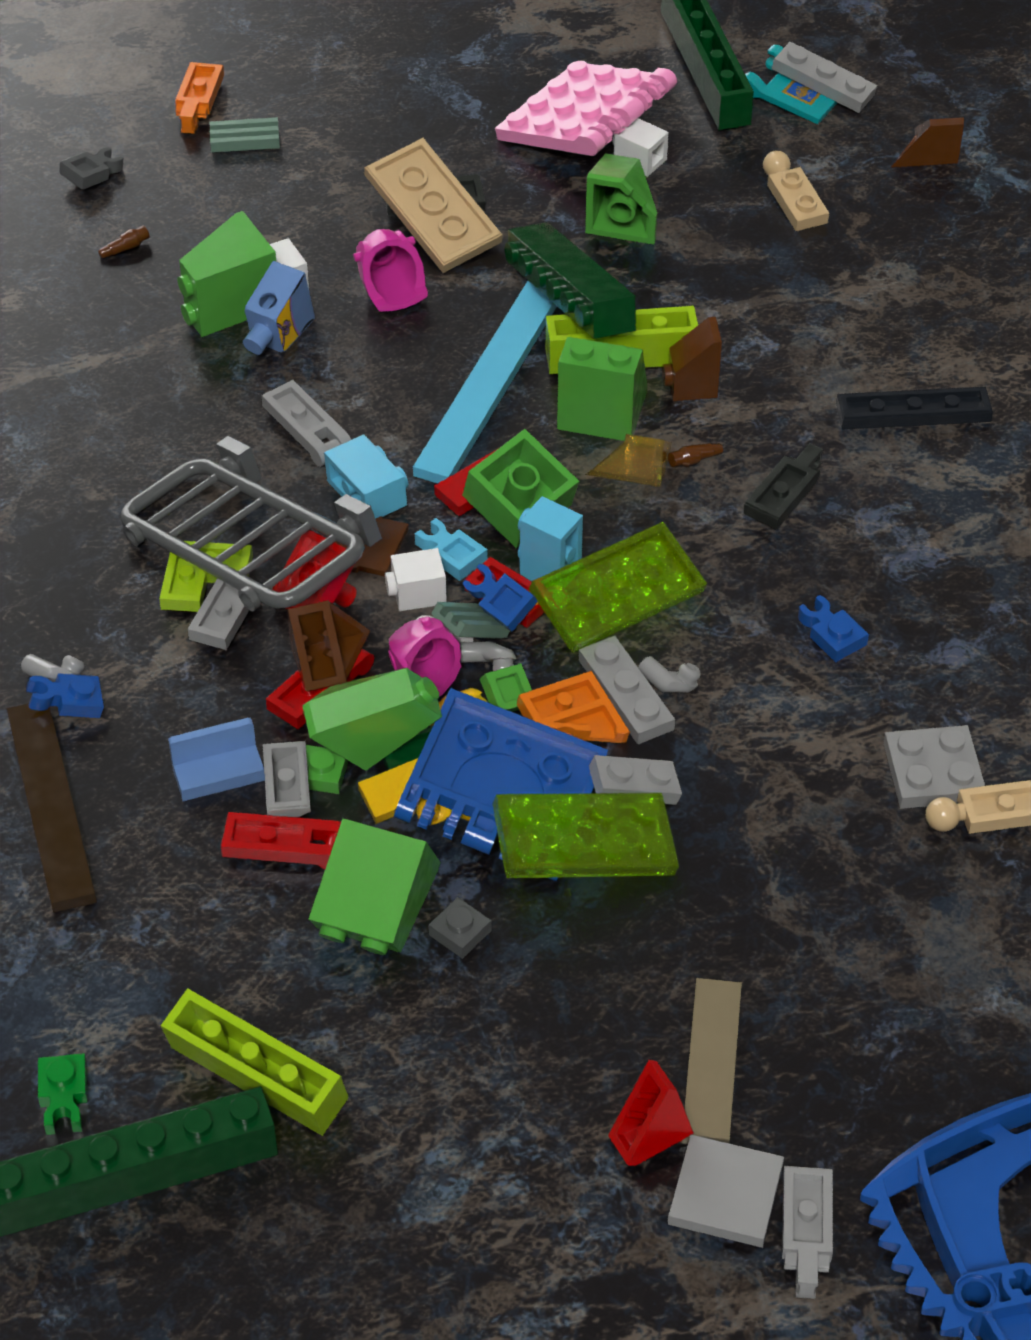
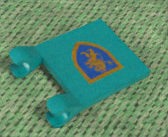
(789, 93)

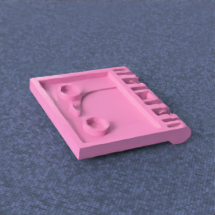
(585, 107)

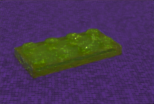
(617, 586)
(584, 835)

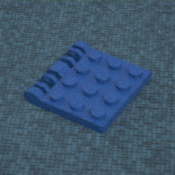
(485, 753)

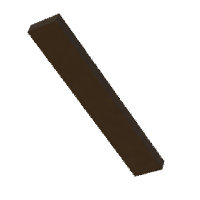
(51, 808)

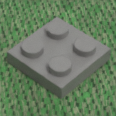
(932, 764)

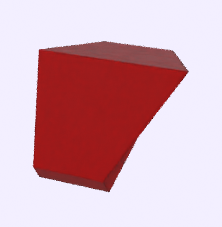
(650, 1118)

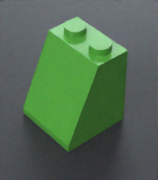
(223, 275)
(600, 388)
(373, 887)

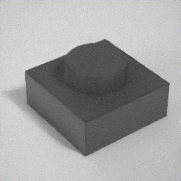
(460, 927)

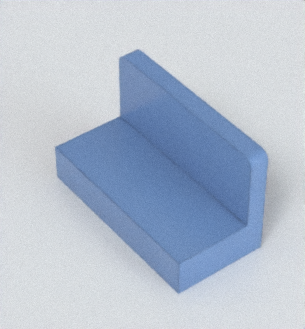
(216, 759)

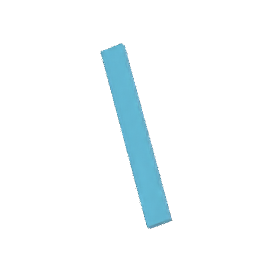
(484, 386)

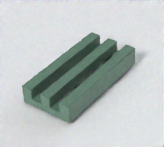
(244, 134)
(471, 620)

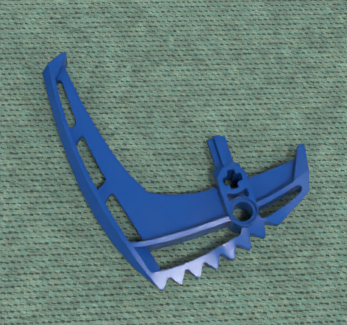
(963, 1222)

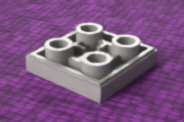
(726, 1190)

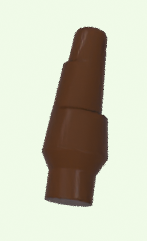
(128, 240)
(693, 454)

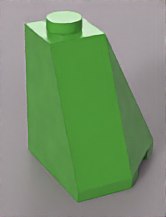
(620, 201)
(372, 715)

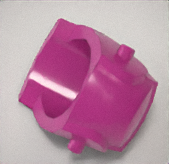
(391, 270)
(426, 650)

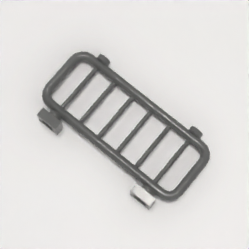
(240, 471)

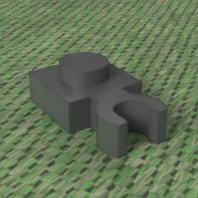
(88, 170)

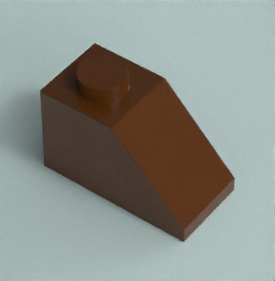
(695, 363)

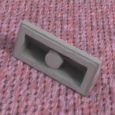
(286, 779)

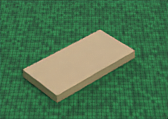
(433, 205)

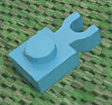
(457, 551)

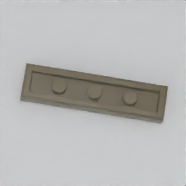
(712, 1058)

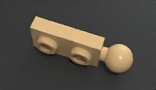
(794, 192)
(983, 808)

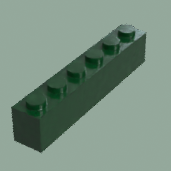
(710, 61)
(571, 280)
(135, 1160)

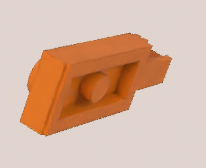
(197, 94)

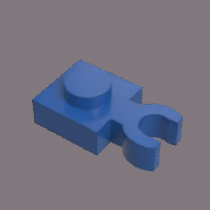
(503, 599)
(834, 633)
(70, 693)

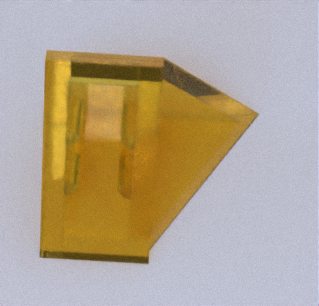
(636, 461)

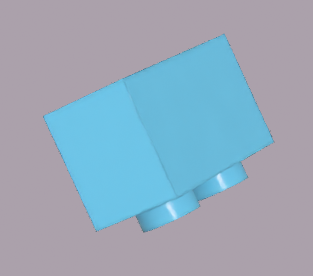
(366, 475)
(548, 538)

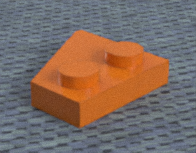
(576, 708)

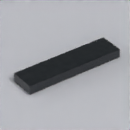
(914, 408)

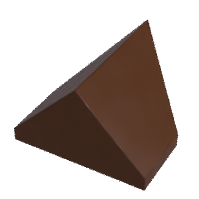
(933, 144)
(324, 643)

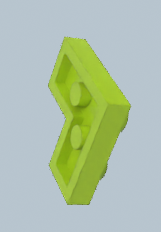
(186, 584)

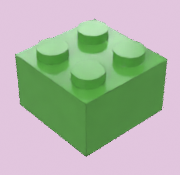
(514, 481)

